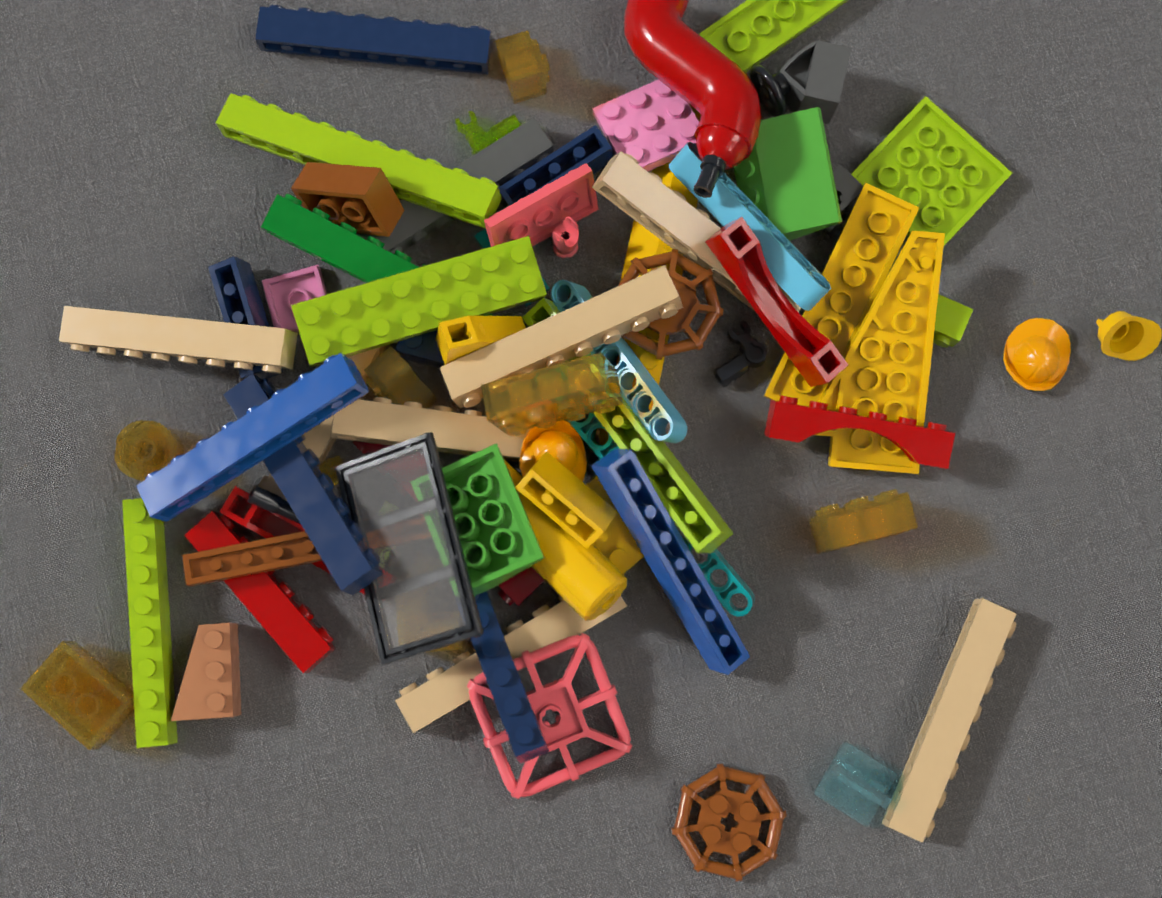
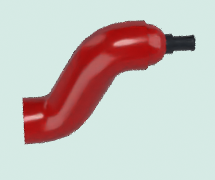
(702, 79)

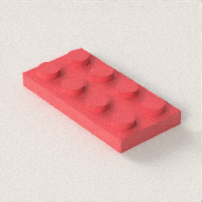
(545, 209)

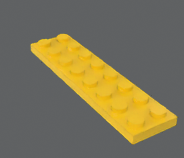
(855, 276)

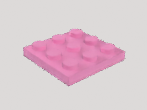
(648, 124)

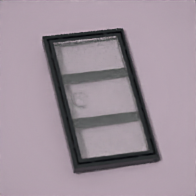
(411, 525)

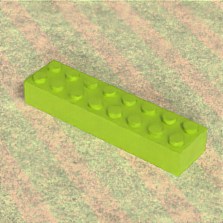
(419, 300)

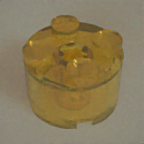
(132, 448)

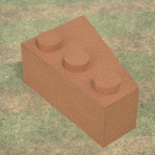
(211, 675)

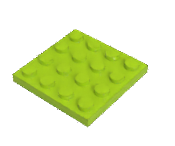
(934, 168)

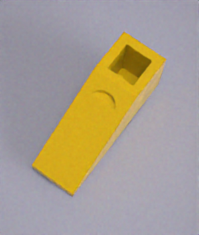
(470, 333)

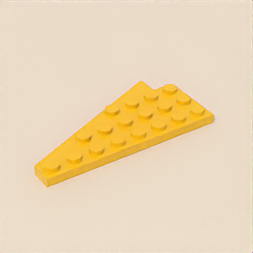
(889, 359)

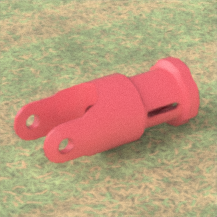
(562, 245)

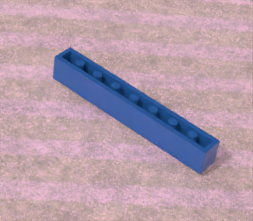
(252, 437)
(670, 560)

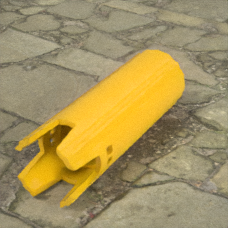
(575, 573)

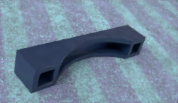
(507, 686)

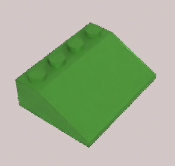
(792, 174)
(490, 519)

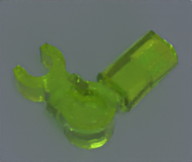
(478, 138)

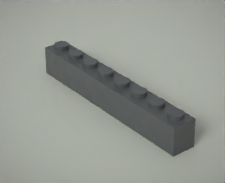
(496, 162)

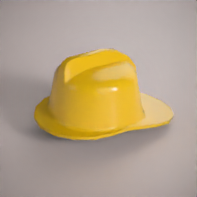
(1128, 336)

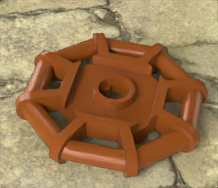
(683, 318)
(739, 837)

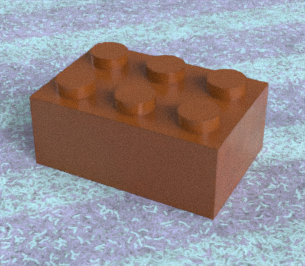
(351, 196)

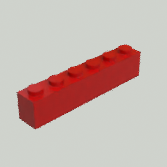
(268, 599)

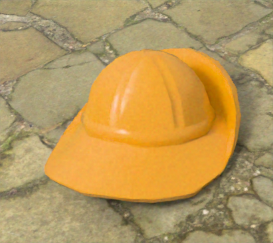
(1037, 354)
(561, 442)

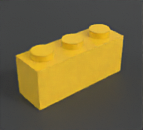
(566, 500)

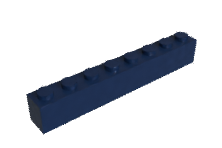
(374, 39)
(312, 499)

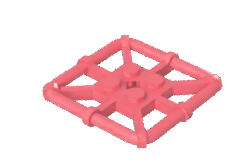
(569, 724)

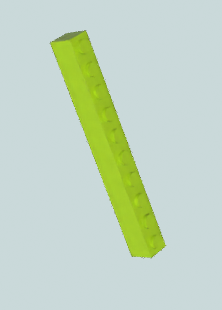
(410, 177)
(670, 480)

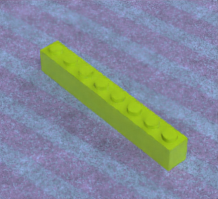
(149, 626)

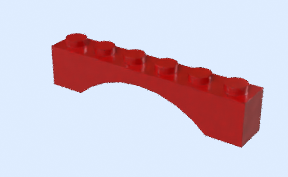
(806, 347)
(920, 444)
(260, 520)

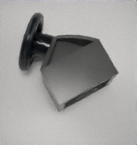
(808, 80)

